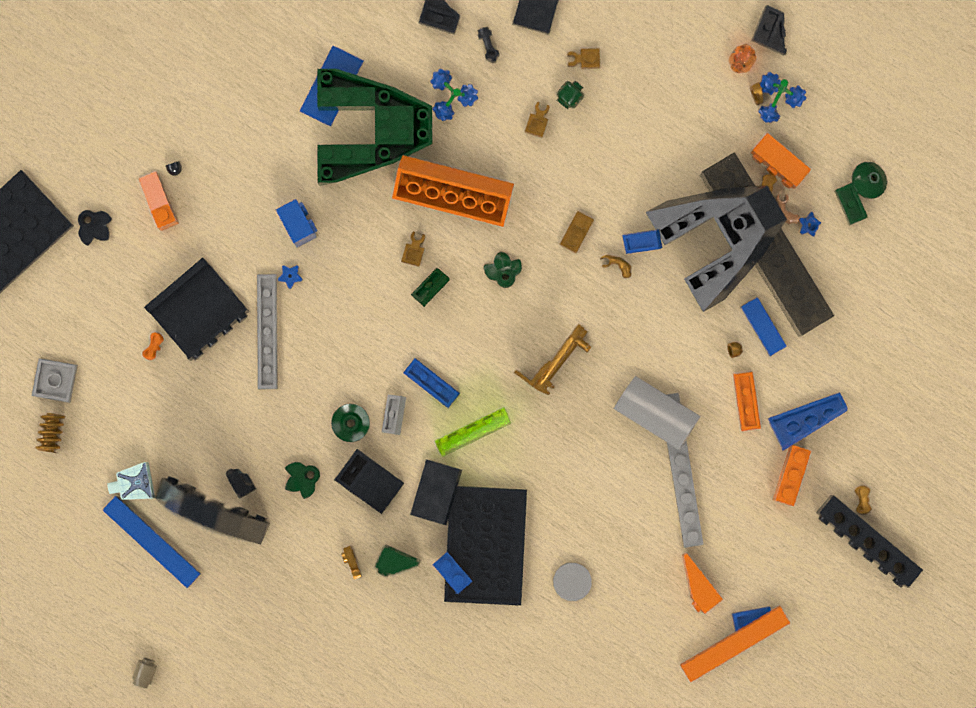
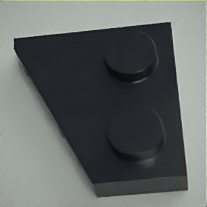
(439, 16)

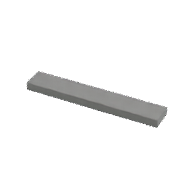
(267, 331)

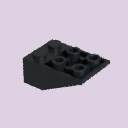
(369, 481)

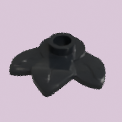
(96, 228)

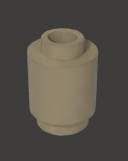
(144, 672)

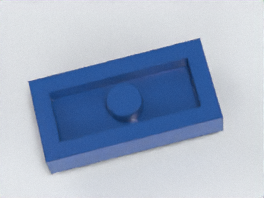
(452, 572)

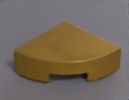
(757, 93)

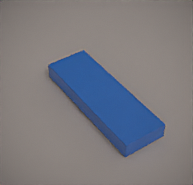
(763, 326)
(431, 383)

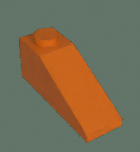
(158, 201)
(700, 589)

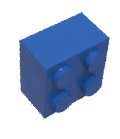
(295, 222)

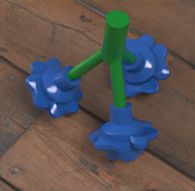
(771, 84)
(466, 94)

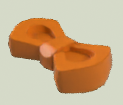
(156, 340)

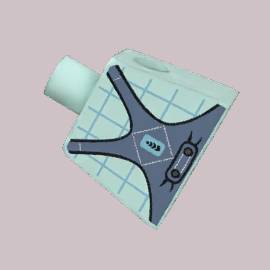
(133, 483)

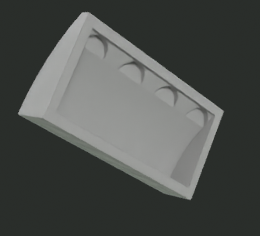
(657, 412)

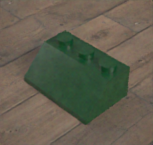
(393, 561)

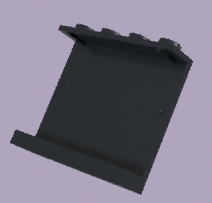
(197, 309)

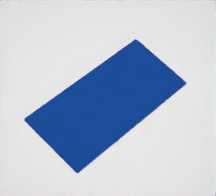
(335, 59)

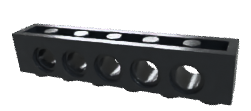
(909, 571)

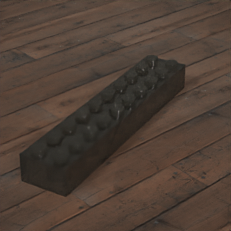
(780, 264)

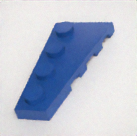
(804, 420)

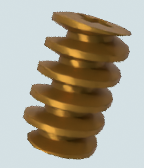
(50, 432)

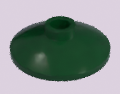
(864, 184)
(343, 415)

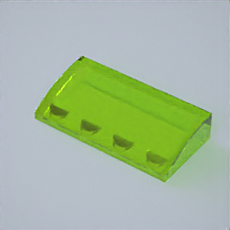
(473, 432)

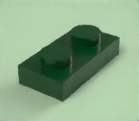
(851, 204)
(430, 287)

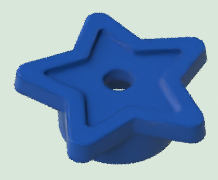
(814, 224)
(290, 281)

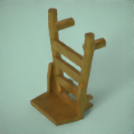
(542, 379)

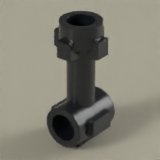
(492, 54)

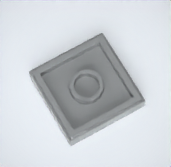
(54, 380)

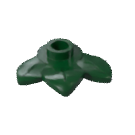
(503, 267)
(299, 480)

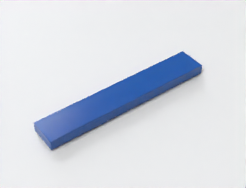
(151, 542)

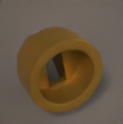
(734, 349)

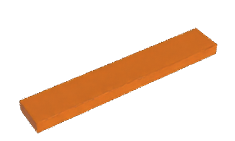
(735, 643)

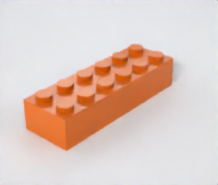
(452, 190)

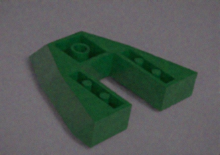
(401, 125)

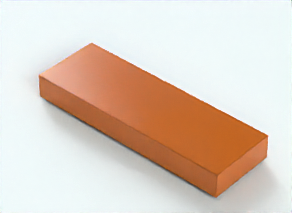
(746, 401)

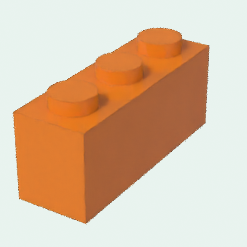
(780, 161)
(791, 475)

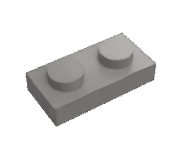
(393, 414)

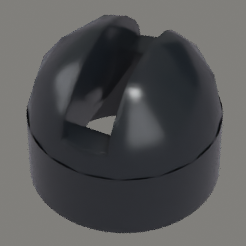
(174, 168)

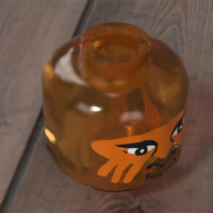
(742, 58)

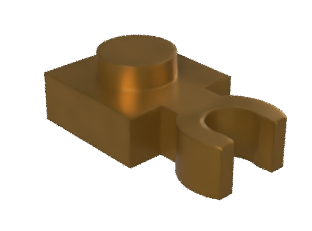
(587, 58)
(537, 123)
(413, 253)
(349, 557)

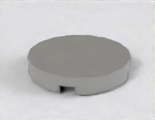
(572, 581)

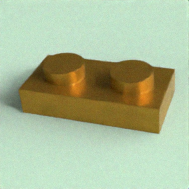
(576, 232)

